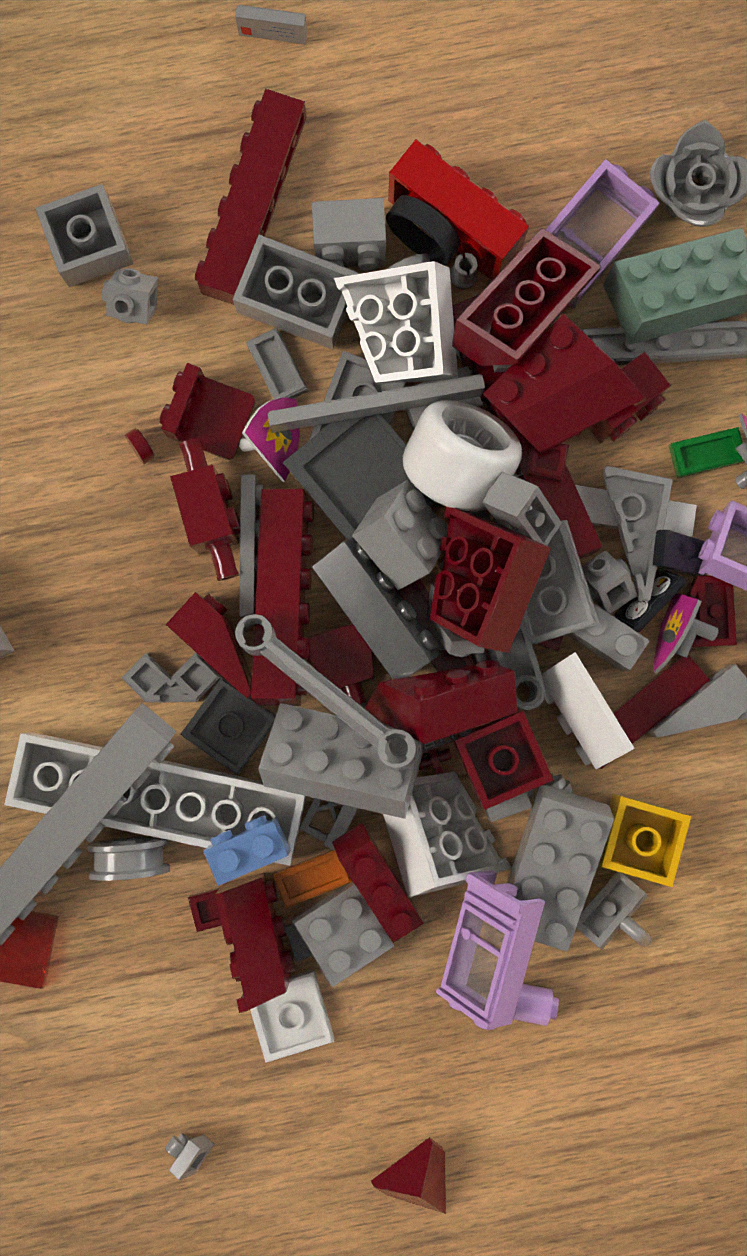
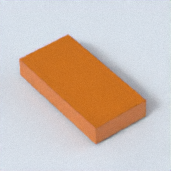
(310, 878)

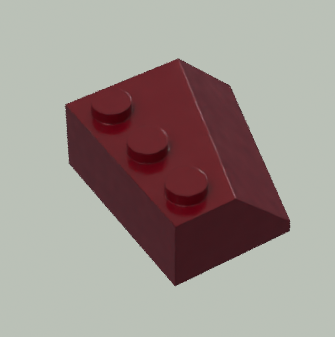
(561, 387)
(485, 580)
(446, 700)
(257, 935)

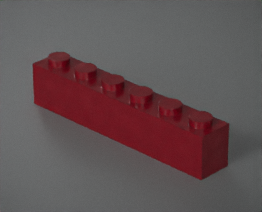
(252, 194)
(281, 589)

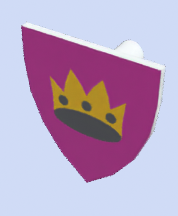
(271, 446)

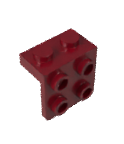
(207, 412)

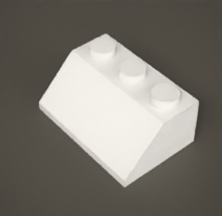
(585, 713)

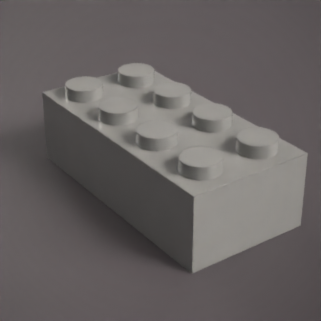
(330, 761)
(560, 859)

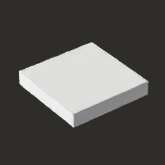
(293, 1020)

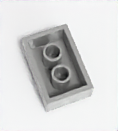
(293, 292)

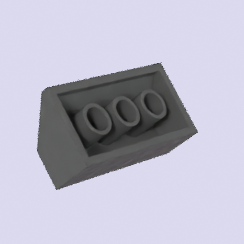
(377, 610)

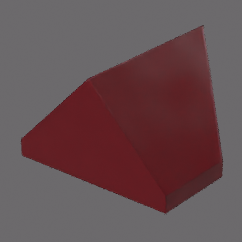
(417, 1177)

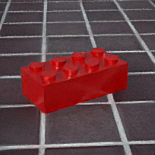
(481, 222)

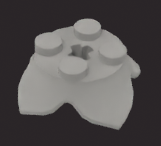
(702, 156)

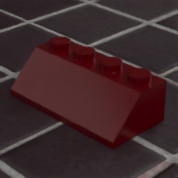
(523, 301)

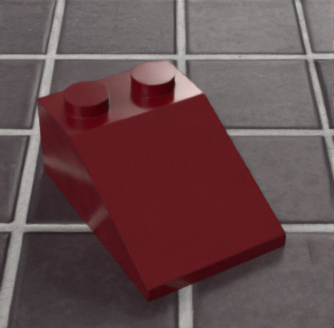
(212, 637)

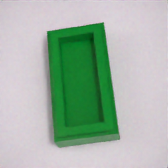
(706, 452)

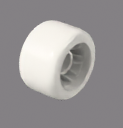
(459, 454)

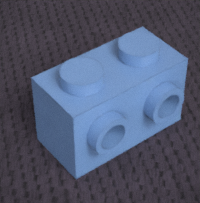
(246, 851)

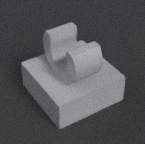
(188, 1154)

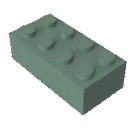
(680, 286)

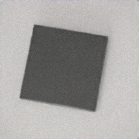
(229, 726)

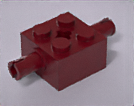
(205, 509)

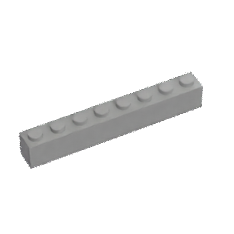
(79, 813)

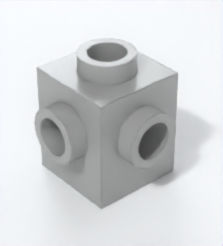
(130, 296)
(609, 582)

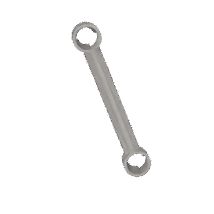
(325, 691)

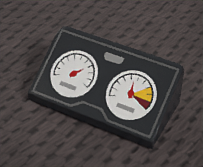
(639, 613)

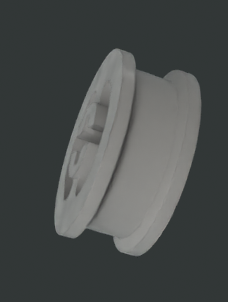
(128, 858)

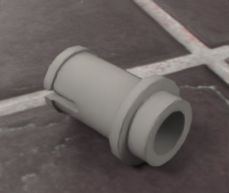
(459, 271)

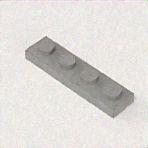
(248, 543)

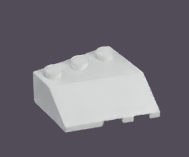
(404, 321)
(441, 837)

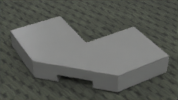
(157, 685)

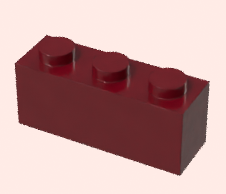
(377, 882)

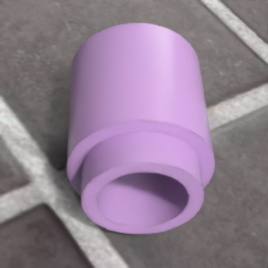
(536, 1005)

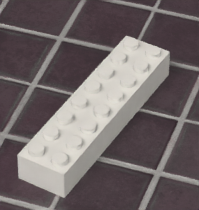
(171, 804)

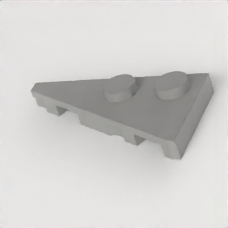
(639, 511)

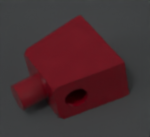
(343, 660)

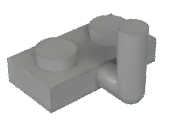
(612, 912)

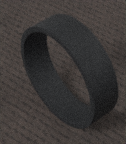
(410, 210)

